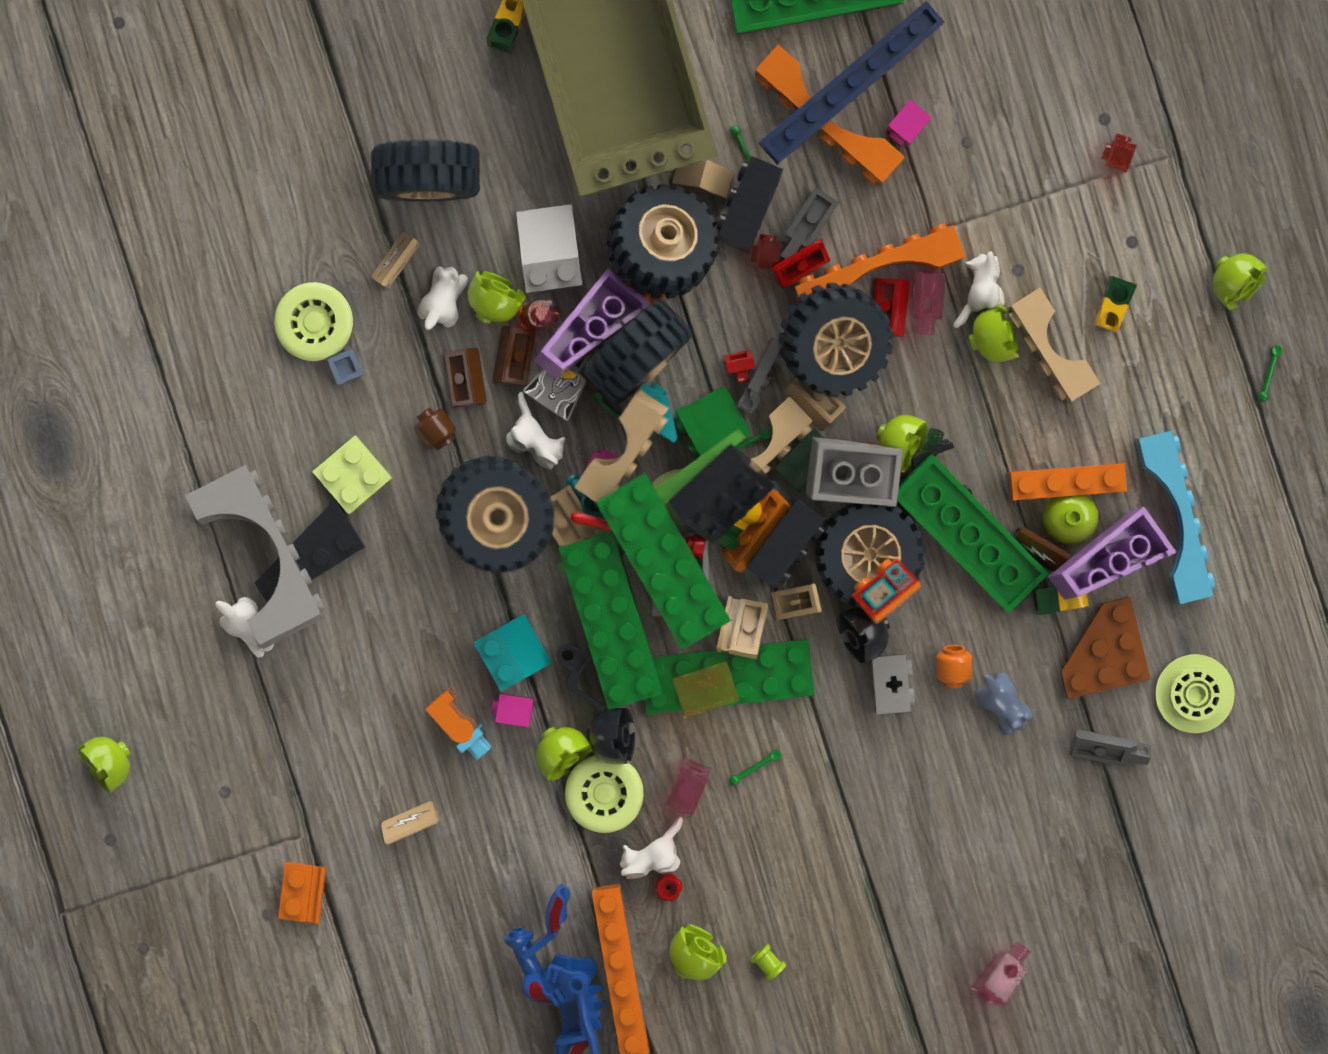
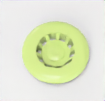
(313, 321)
(1195, 693)
(603, 794)

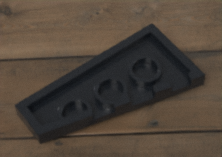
(320, 547)

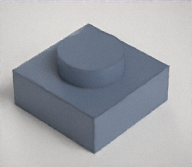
(345, 367)

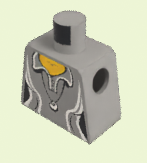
(559, 393)

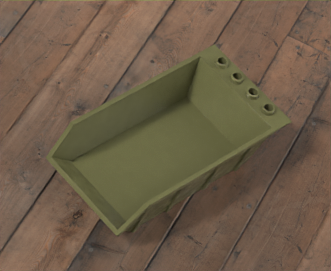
(620, 88)

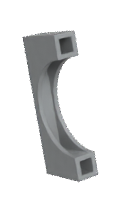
(292, 603)

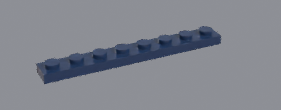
(851, 83)

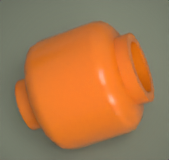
(954, 666)

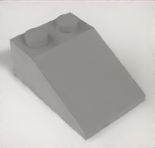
(549, 250)
(853, 472)

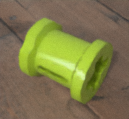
(768, 962)

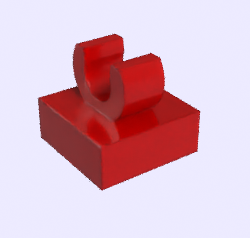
(740, 363)

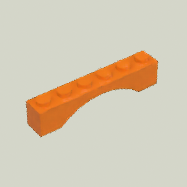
(873, 155)
(934, 251)
(620, 969)

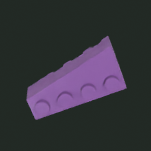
(595, 320)
(1116, 552)

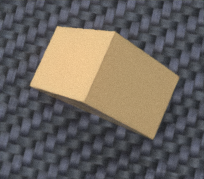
(705, 177)
(796, 601)

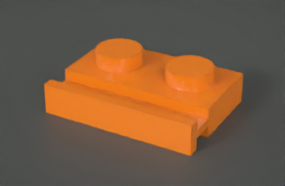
(302, 892)

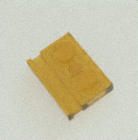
(705, 689)

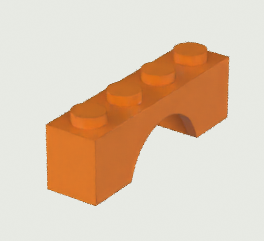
(1067, 481)

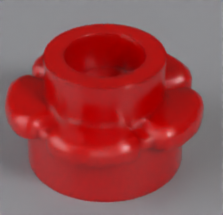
(676, 887)

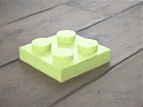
(352, 474)

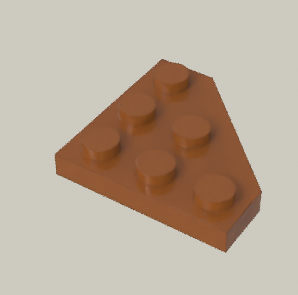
(1107, 652)

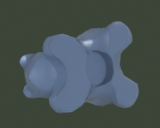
(1001, 699)

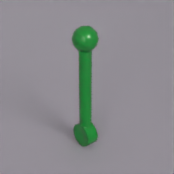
(735, 131)
(1275, 352)
(598, 398)
(765, 434)
(774, 755)

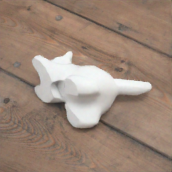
(984, 290)
(440, 302)
(529, 436)
(236, 623)
(657, 856)

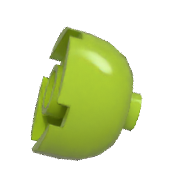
(1238, 278)
(493, 299)
(994, 335)
(904, 433)
(1070, 519)
(560, 751)
(106, 761)
(694, 954)

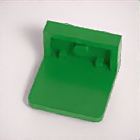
(710, 421)

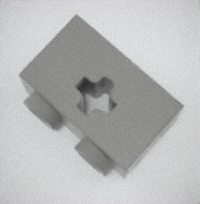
(884, 698)

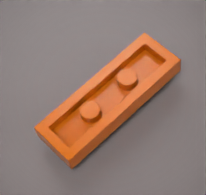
(753, 537)

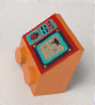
(885, 589)

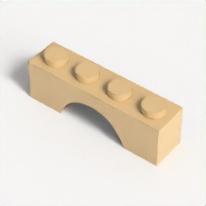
(1033, 316)
(639, 420)
(787, 423)

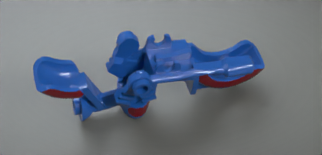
(563, 982)

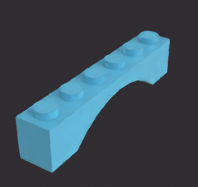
(1189, 574)

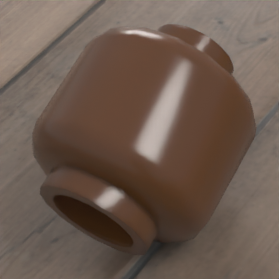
(434, 428)

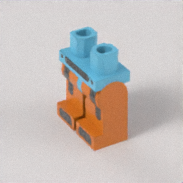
(458, 725)

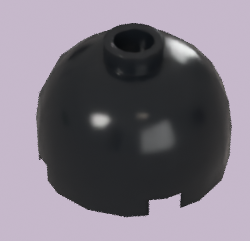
(865, 637)
(611, 736)

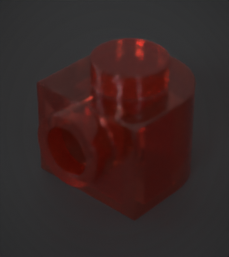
(1119, 153)
(767, 252)
(539, 315)

